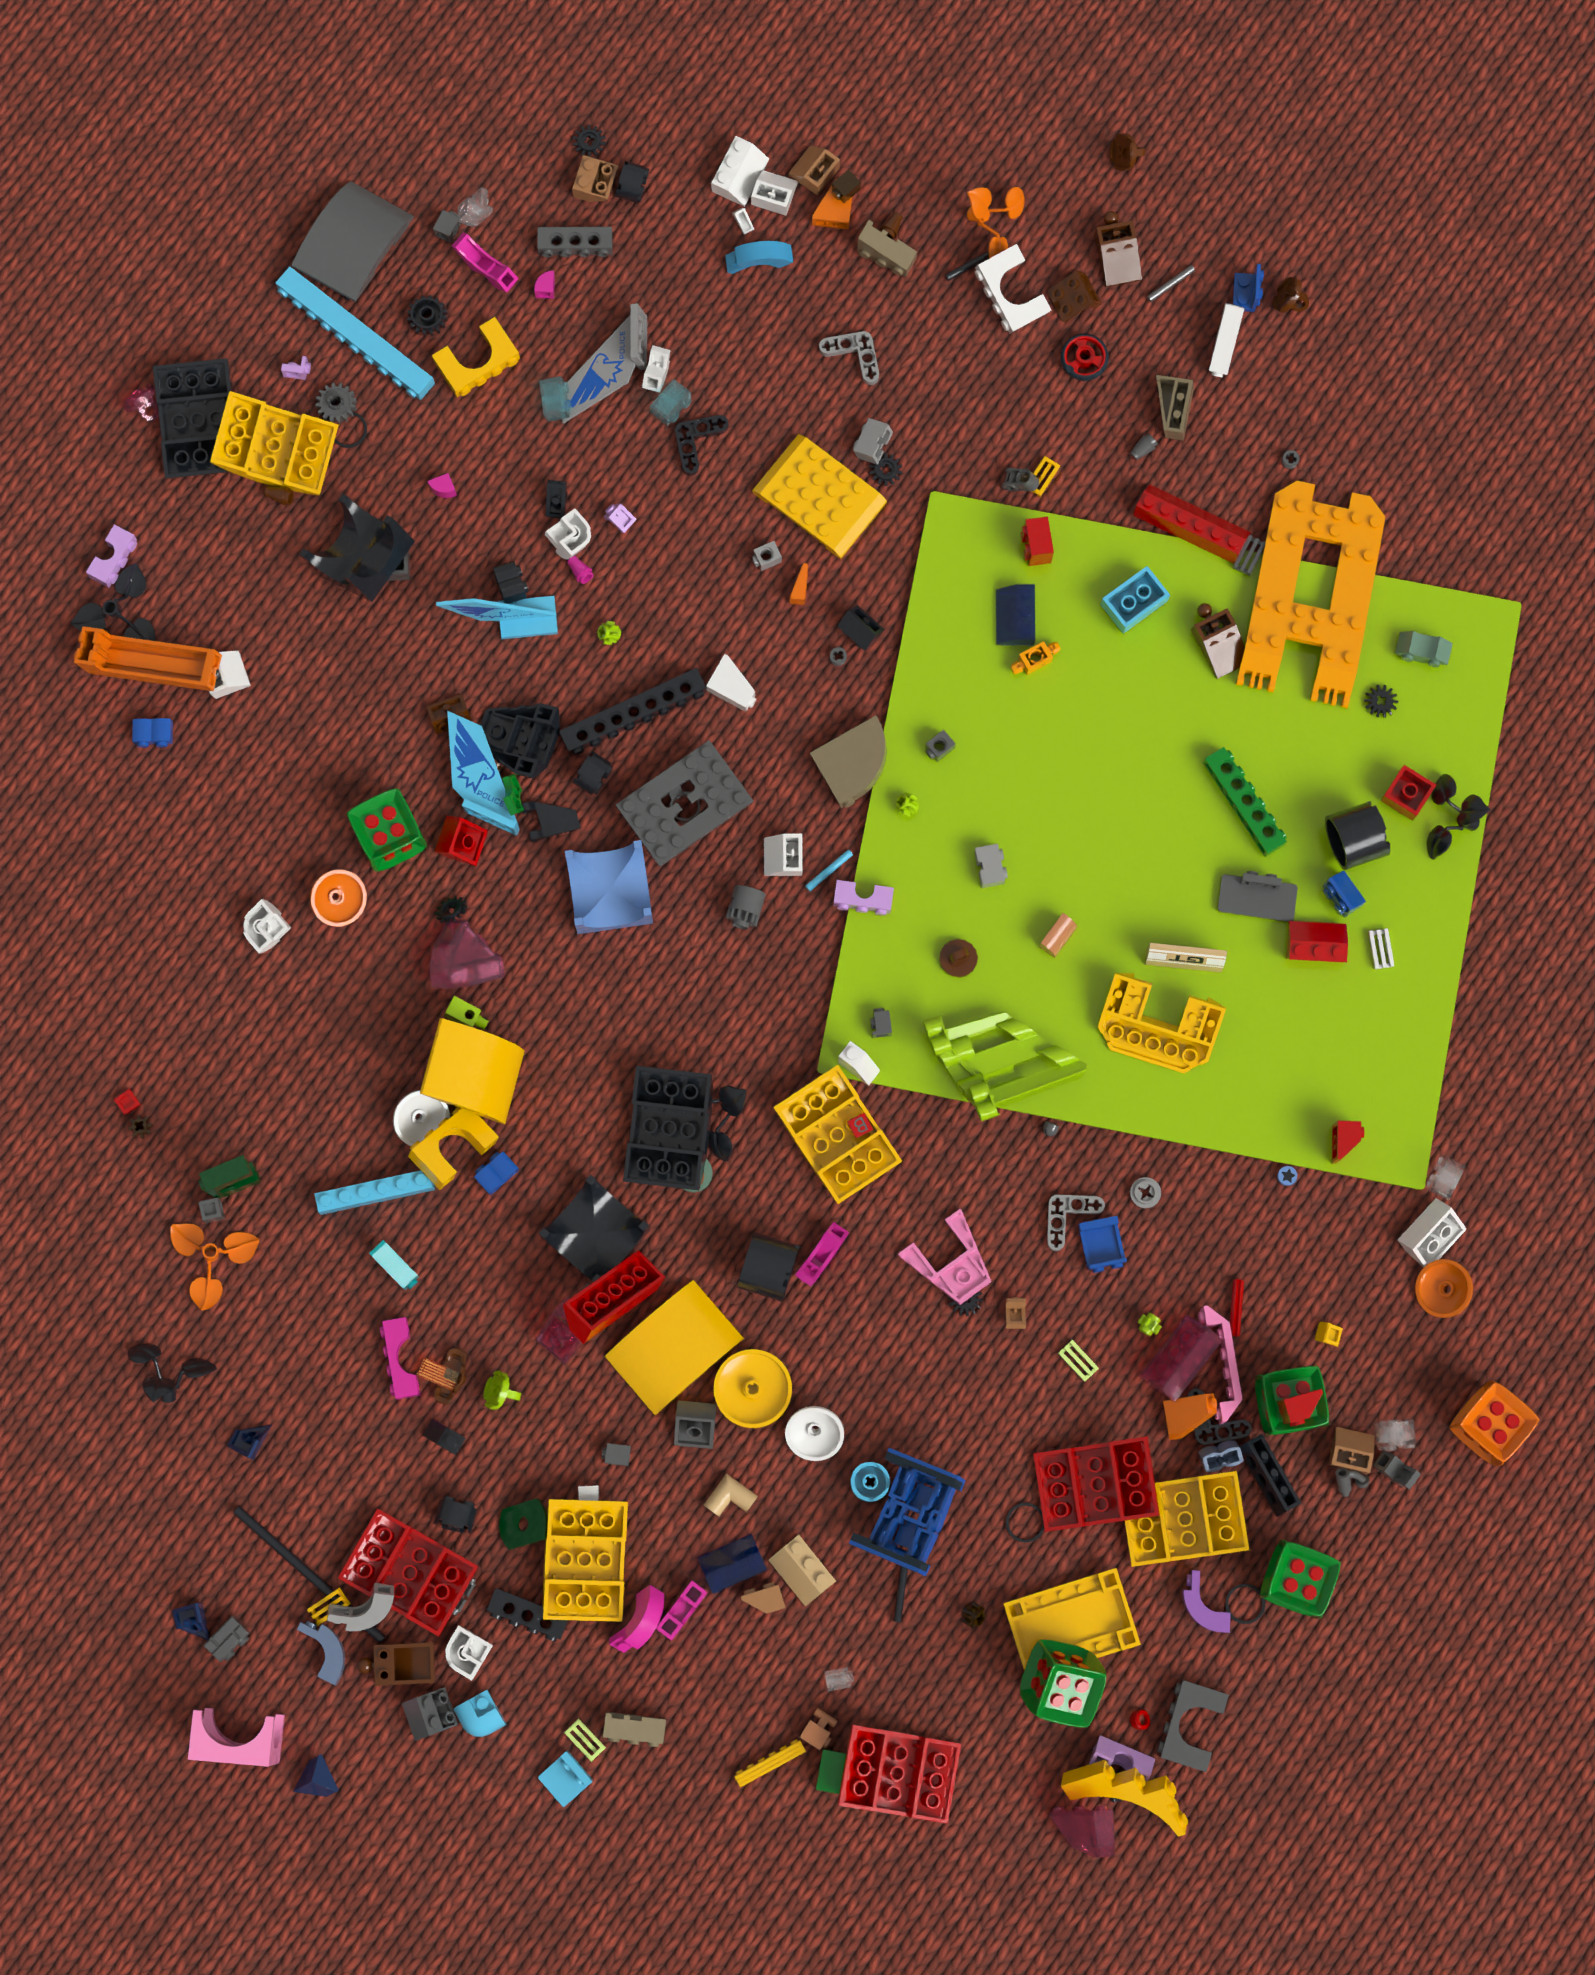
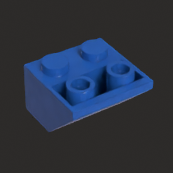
(1343, 894)

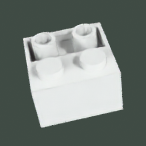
(773, 192)
(230, 675)
(783, 855)

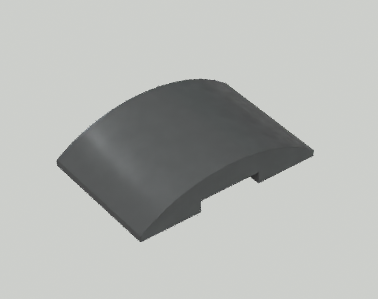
(350, 240)

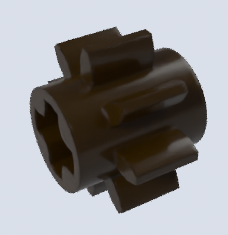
(135, 1123)
(973, 1614)

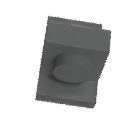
(1396, 1470)

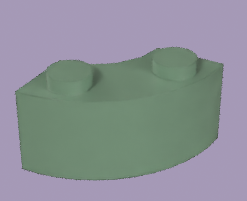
(1423, 648)

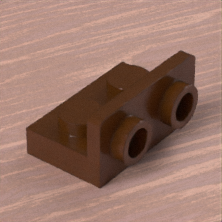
(439, 715)

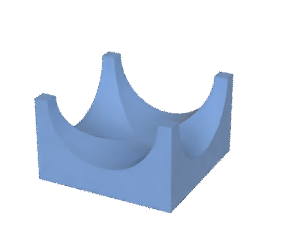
(609, 889)

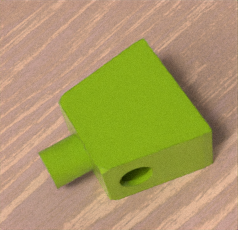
(457, 1010)

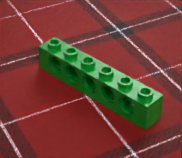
(1244, 812)

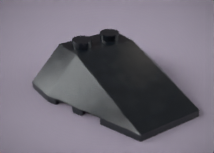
(522, 736)

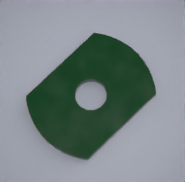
(537, 1524)

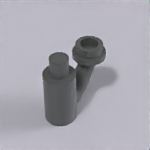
(1343, 1480)

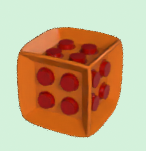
(1494, 1423)

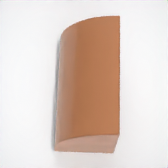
(1058, 935)

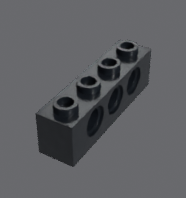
(1269, 1475)
(501, 1598)

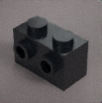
(860, 627)

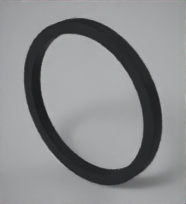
(361, 440)
(1007, 1522)
(1227, 1605)

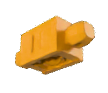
(1047, 653)

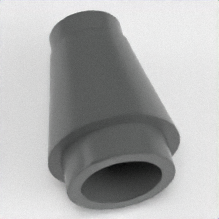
(1144, 446)

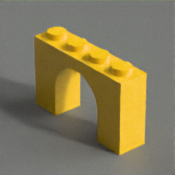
(464, 379)
(462, 1123)

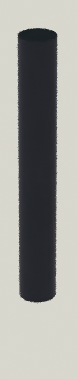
(967, 266)
(900, 1594)

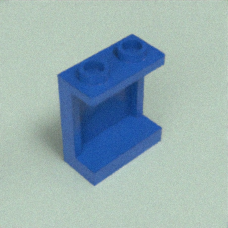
(1102, 1244)

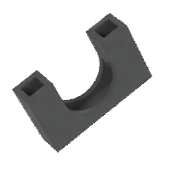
(1187, 1697)

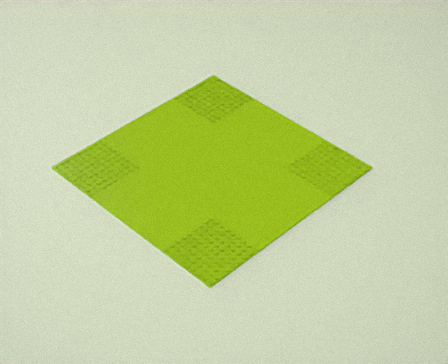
(1116, 822)

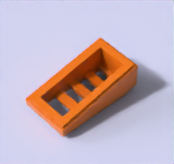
(799, 590)

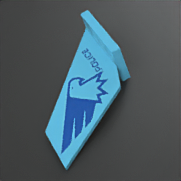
(517, 619)
(476, 774)

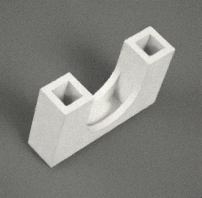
(1012, 315)

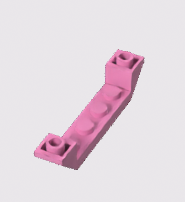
(1212, 1319)

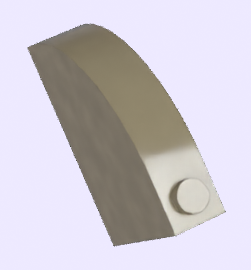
(853, 761)

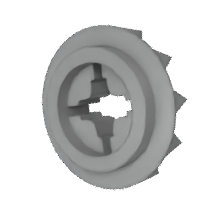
(1154, 1191)

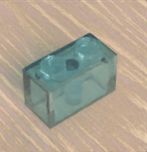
(554, 398)
(671, 402)

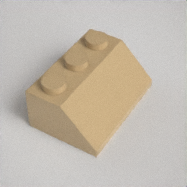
(802, 1570)

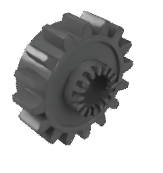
(341, 411)

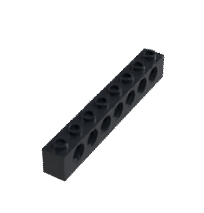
(604, 718)

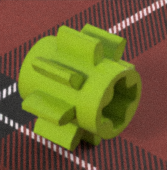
(609, 633)
(907, 804)
(1149, 1324)

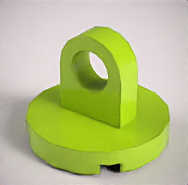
(498, 1390)

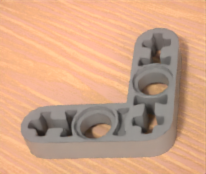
(856, 346)
(1066, 1208)

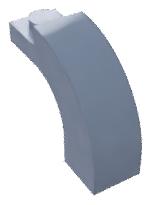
(333, 1648)

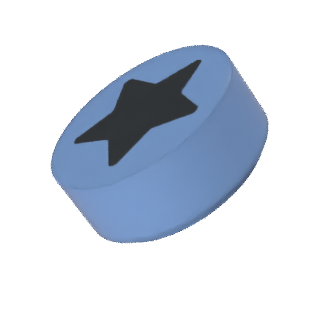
(1287, 1176)

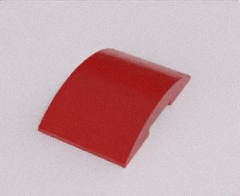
(1096, 1484)
(423, 1572)
(899, 1774)

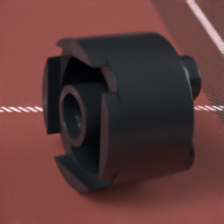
(631, 181)
(592, 773)
(455, 1515)

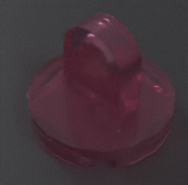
(141, 400)

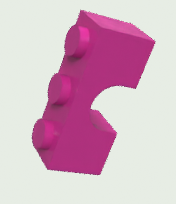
(681, 1610)

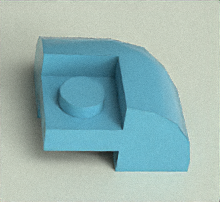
(480, 1715)

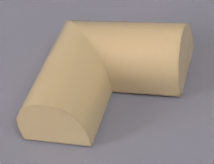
(728, 1491)

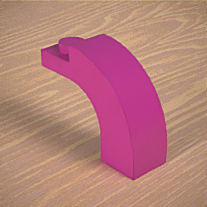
(822, 1254)
(644, 1621)

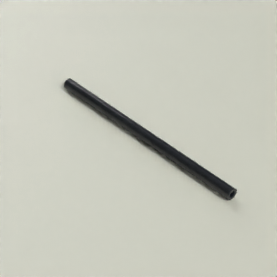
(297, 1563)

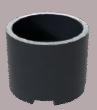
(1357, 835)
(768, 1266)

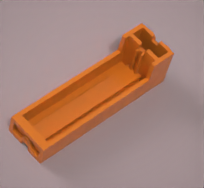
(146, 660)

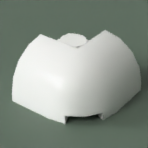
(569, 534)
(264, 926)
(466, 1652)

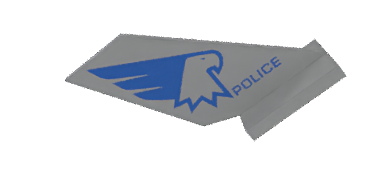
(611, 364)

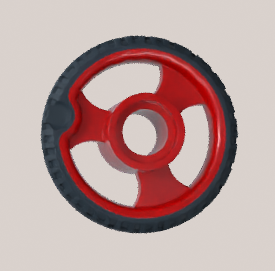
(1080, 341)

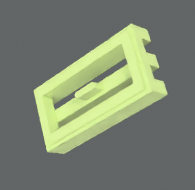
(1085, 1357)
(594, 1738)

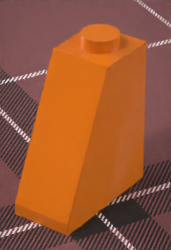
(832, 212)
(1188, 1414)

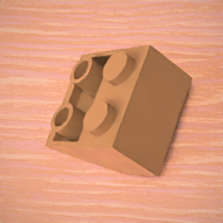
(815, 169)
(594, 179)
(1352, 1450)
(766, 1600)

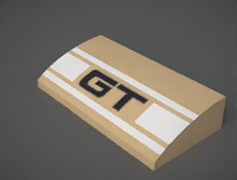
(1185, 957)

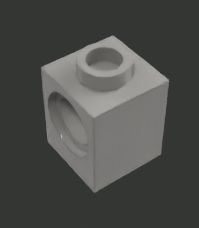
(772, 550)

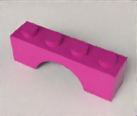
(395, 1334)

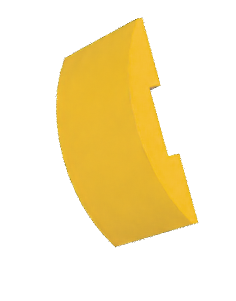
(273, 445)
(472, 1070)
(820, 1129)
(673, 1347)
(1195, 1521)
(584, 1560)

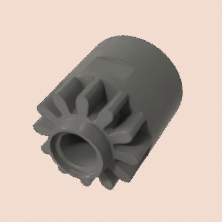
(745, 906)

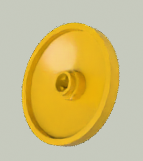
(752, 1388)

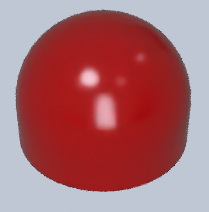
(1134, 1720)

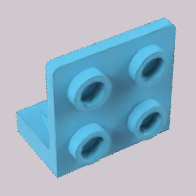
(565, 1778)

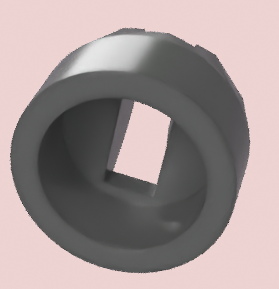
(1050, 1128)

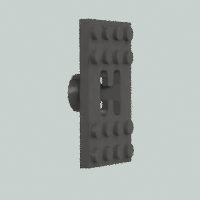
(656, 823)

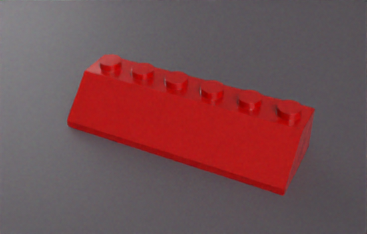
(1191, 523)
(611, 1296)

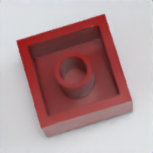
(1037, 541)
(1408, 792)

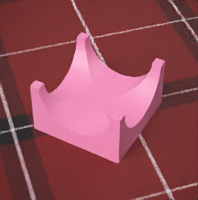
(211, 1745)

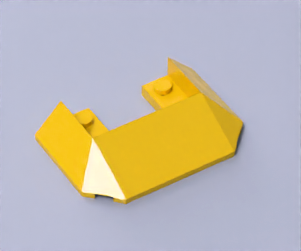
(1155, 1040)

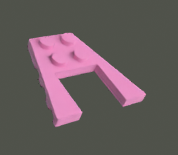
(963, 1275)

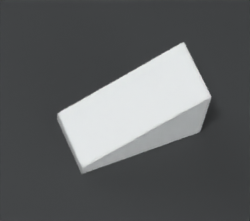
(743, 220)

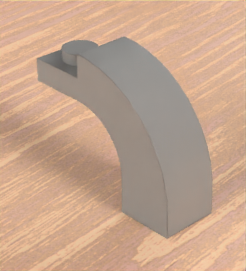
(366, 1615)

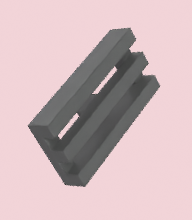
(1255, 542)

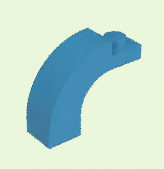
(759, 253)

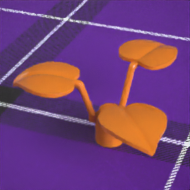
(981, 199)
(187, 1239)

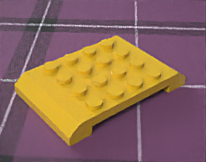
(820, 495)
(1078, 1613)

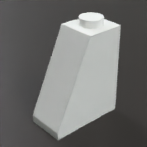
(731, 685)
(858, 1063)

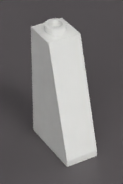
(1226, 339)

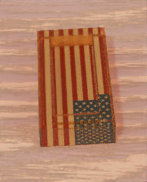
(438, 1374)

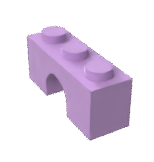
(107, 570)
(847, 898)
(1121, 1755)

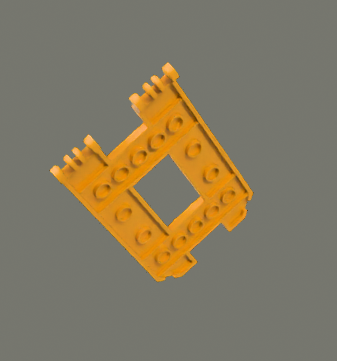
(1280, 619)

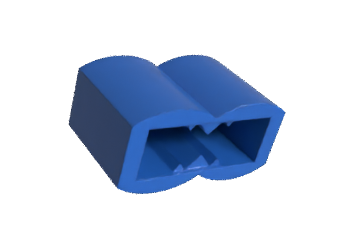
(152, 731)
(496, 1172)

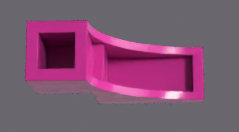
(481, 262)

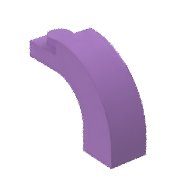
(1198, 1611)

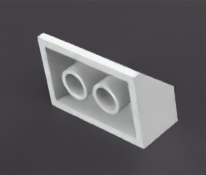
(739, 171)
(1432, 1233)

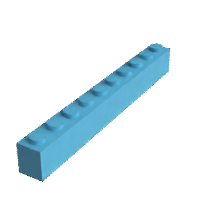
(355, 333)

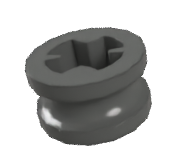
(1285, 461)
(839, 662)

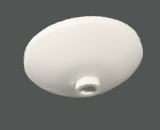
(413, 1129)
(810, 1442)

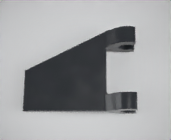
(552, 819)

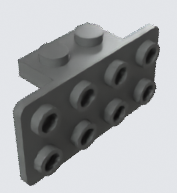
(1257, 896)

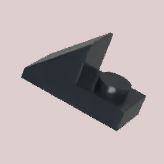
(556, 498)
(444, 1436)

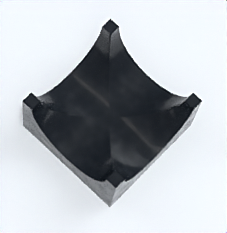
(363, 552)
(595, 1231)

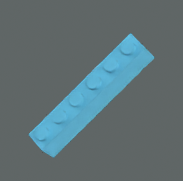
(373, 1192)

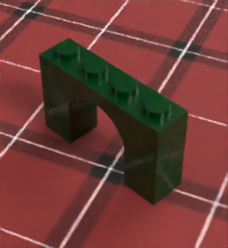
(229, 1177)

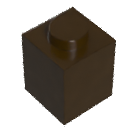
(845, 186)

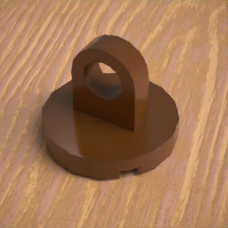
(1124, 152)
(1288, 293)
(958, 958)

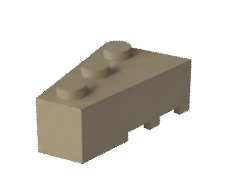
(885, 250)
(1175, 404)
(634, 1729)

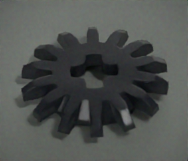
(583, 137)
(890, 475)
(1380, 708)
(444, 913)
(967, 1306)

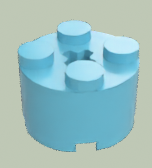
(881, 1482)

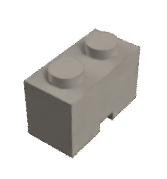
(872, 438)
(990, 859)

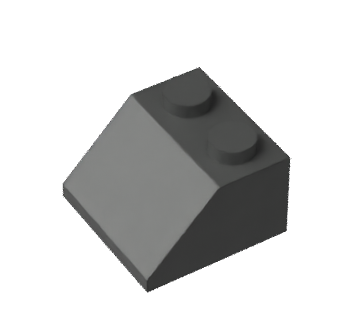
(695, 1424)

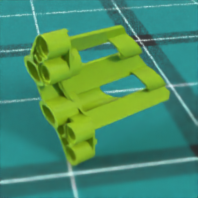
(988, 1074)

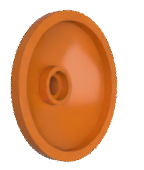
(349, 901)
(1432, 1286)

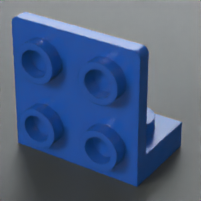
(1247, 289)

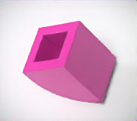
(545, 285)
(442, 486)

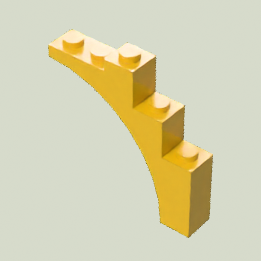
(1130, 1785)

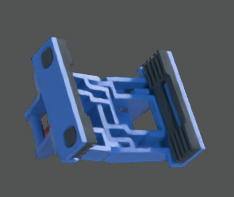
(927, 1502)

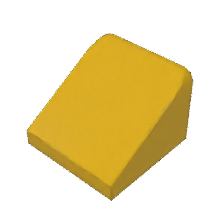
(1328, 1333)

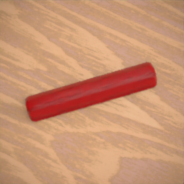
(1236, 1307)

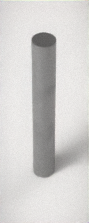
(1169, 284)

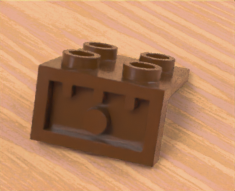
(1073, 295)

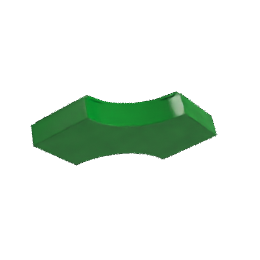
(512, 794)

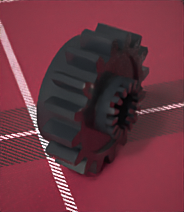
(427, 306)

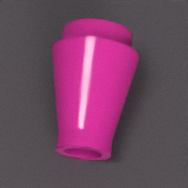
(580, 570)

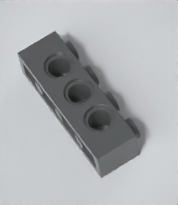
(566, 235)

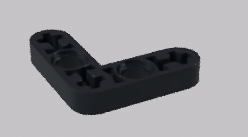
(693, 434)
(1206, 1427)

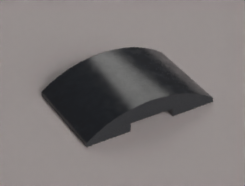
(190, 414)
(669, 1128)

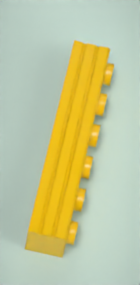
(770, 1763)

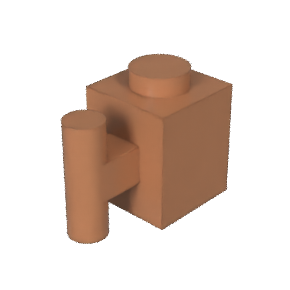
(815, 1733)

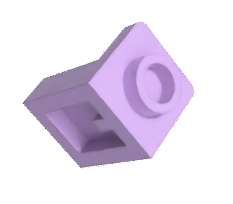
(293, 370)
(619, 516)

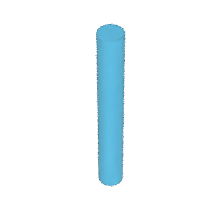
(830, 869)

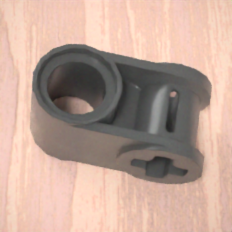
(1020, 480)

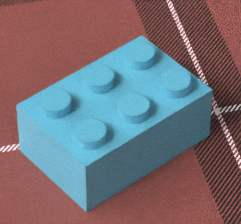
(1135, 599)

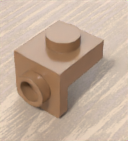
(1015, 1313)

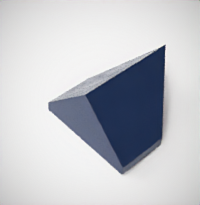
(248, 1440)
(192, 1620)
(316, 1779)

